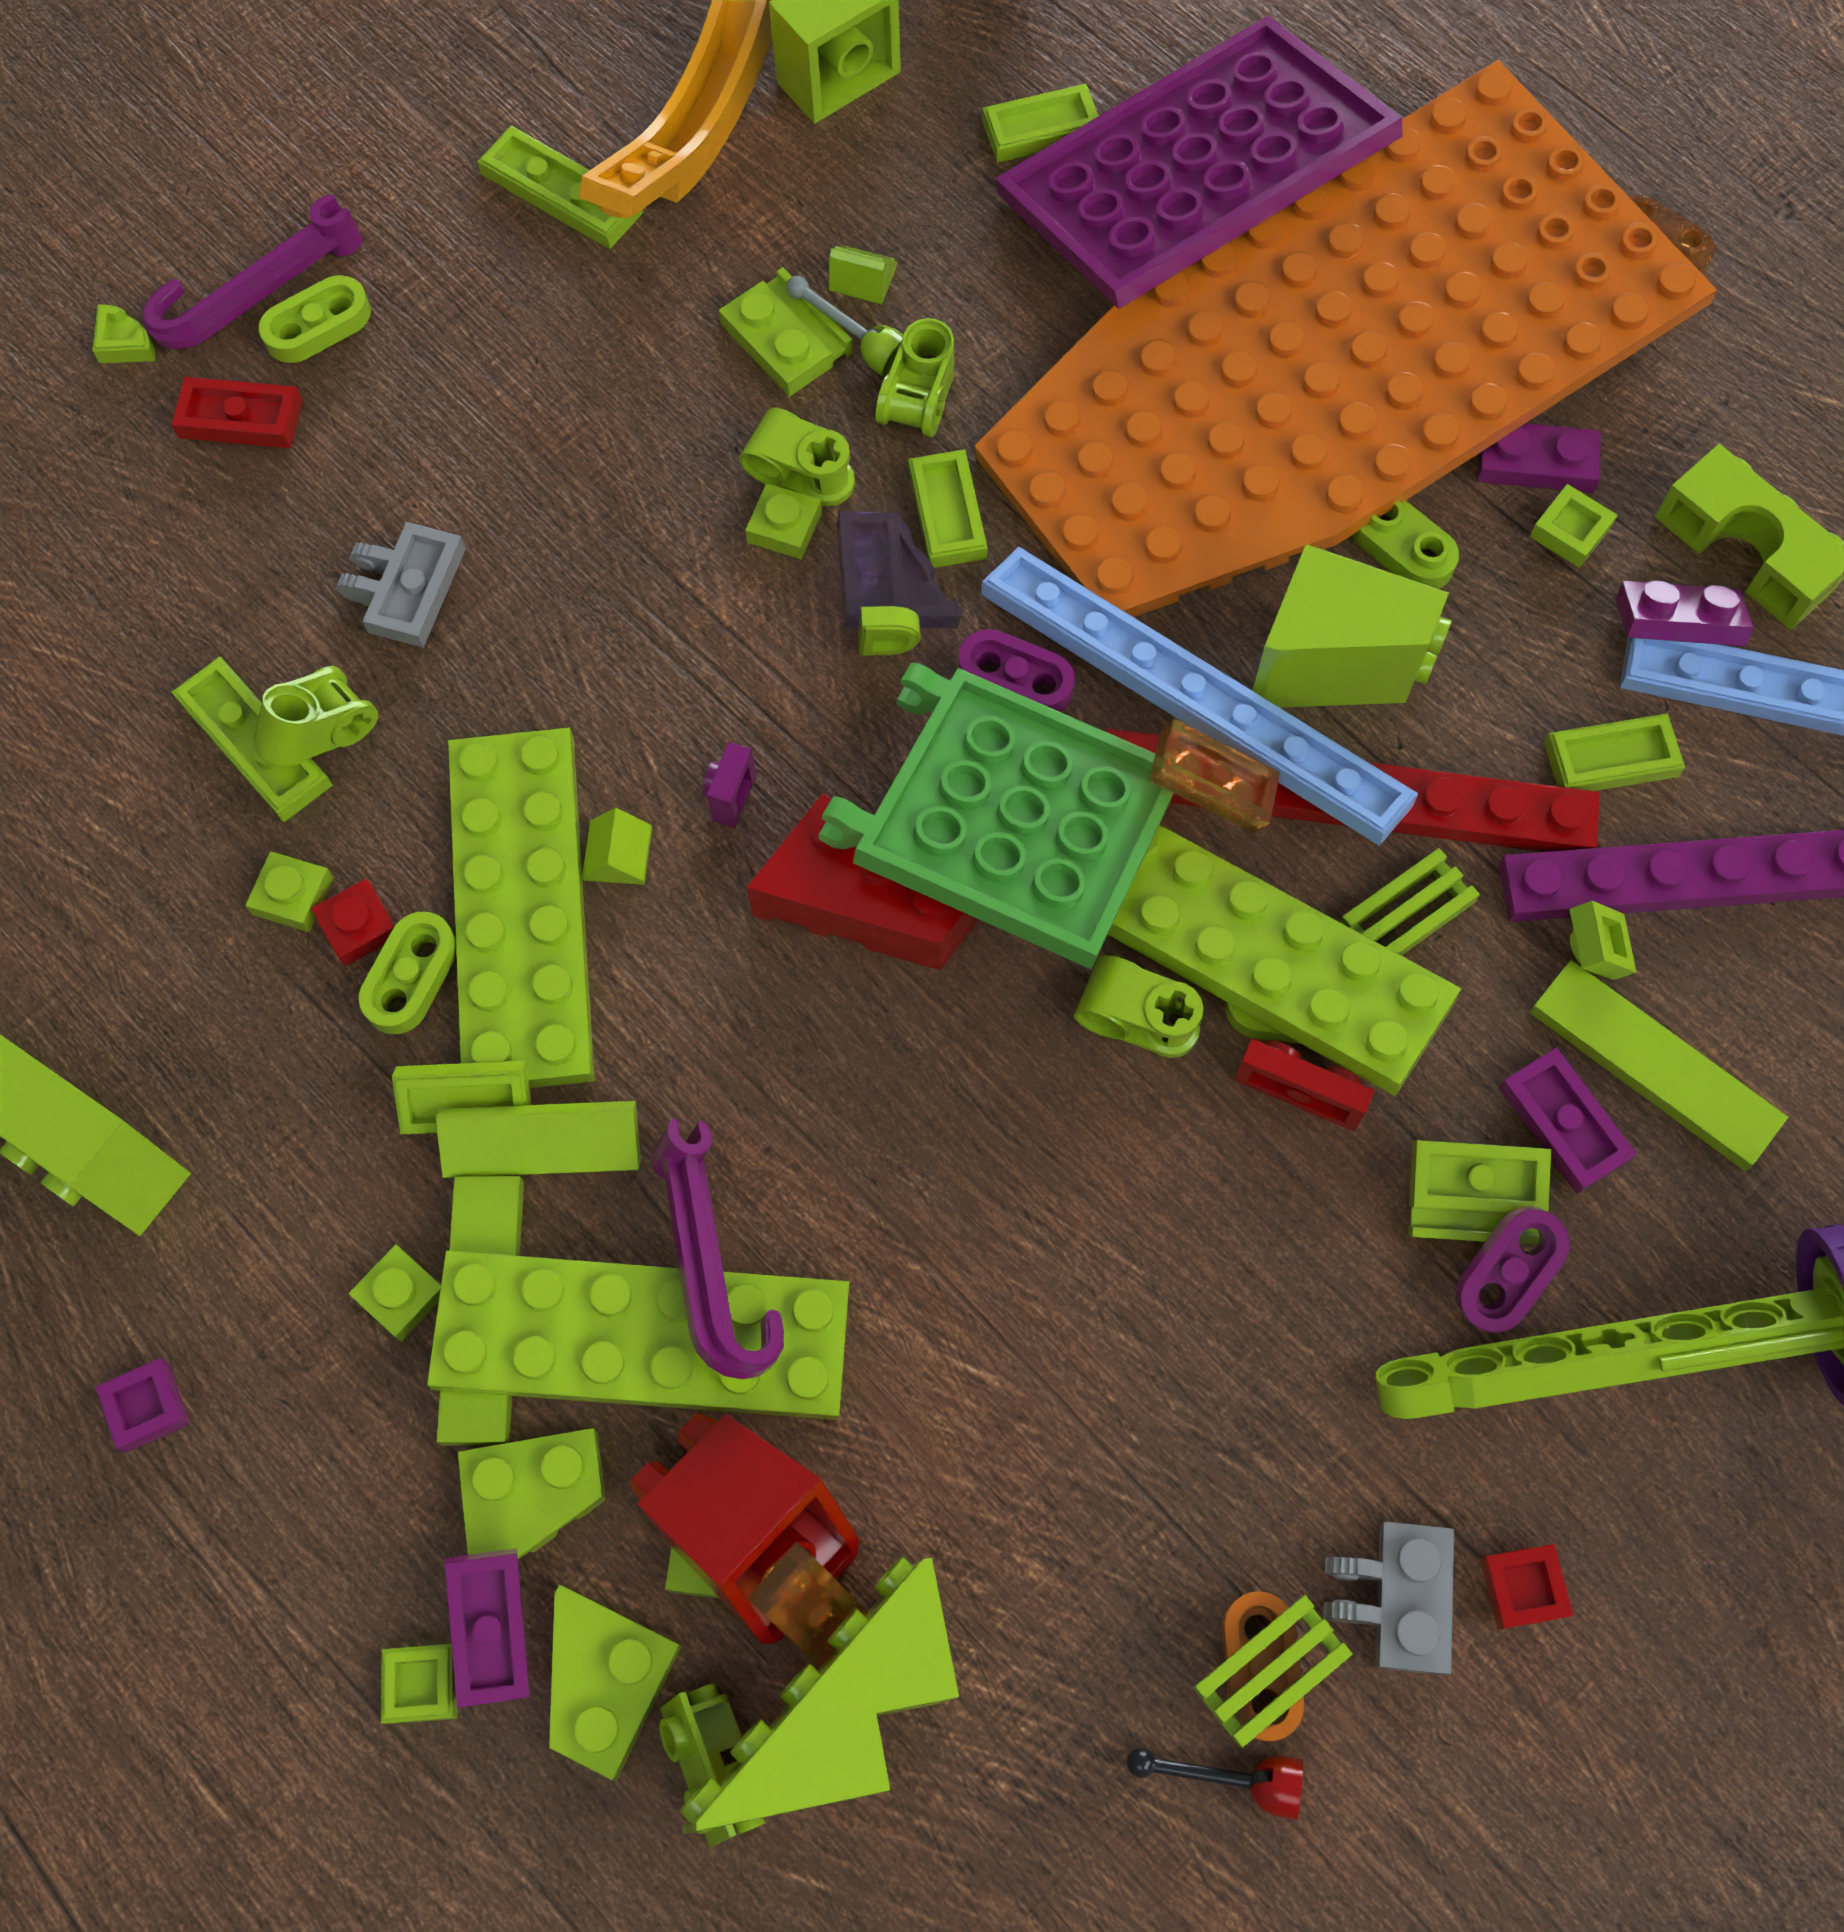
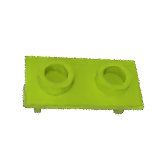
(696, 1738)

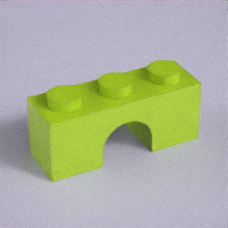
(1729, 499)

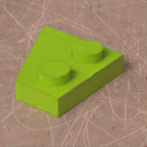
(529, 1490)
(602, 1681)

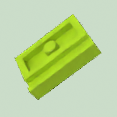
(785, 333)
(1470, 1188)

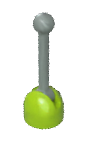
(877, 345)

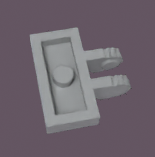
(411, 584)
(1412, 1597)

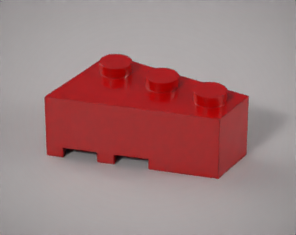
(832, 895)

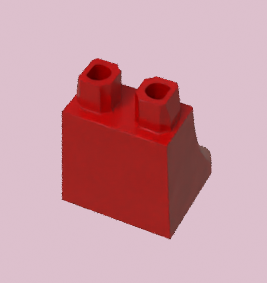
(738, 1510)

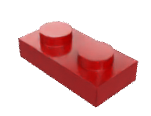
(237, 412)
(1326, 1092)

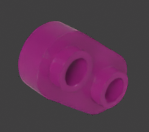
(1019, 666)
(1517, 1272)

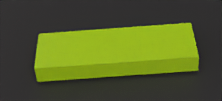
(550, 184)
(229, 718)
(538, 1139)

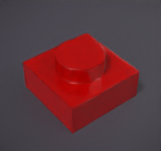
(354, 922)
(1526, 1587)

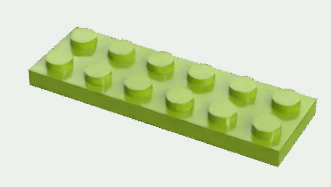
(520, 905)
(1282, 961)
(626, 1337)

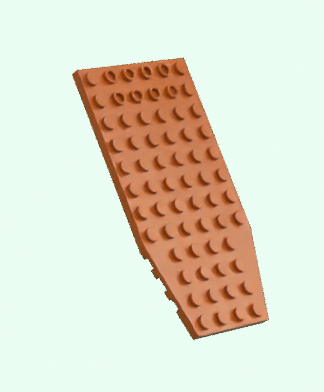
(1340, 353)

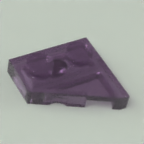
(887, 570)

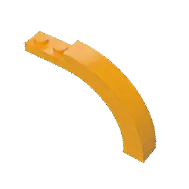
(695, 120)

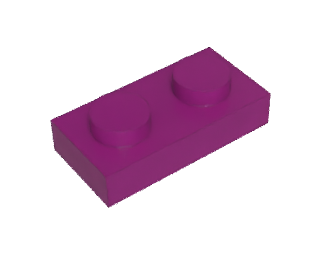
(1543, 458)
(1684, 613)
(1567, 1120)
(487, 1627)

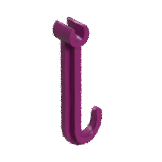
(330, 231)
(700, 1260)

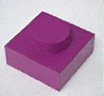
(729, 784)
(142, 1405)

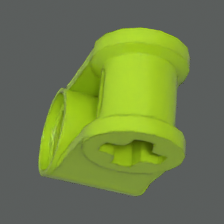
(918, 386)
(796, 455)
(309, 718)
(1133, 1003)

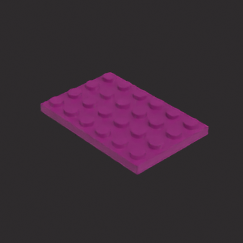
(1197, 159)

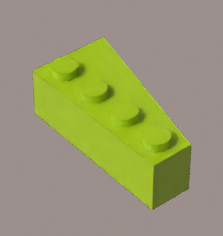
(80, 1144)

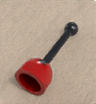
(1272, 1783)

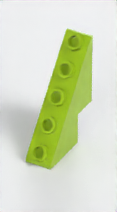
(829, 1733)

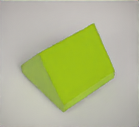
(860, 273)
(617, 848)

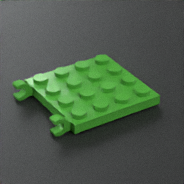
(1010, 814)

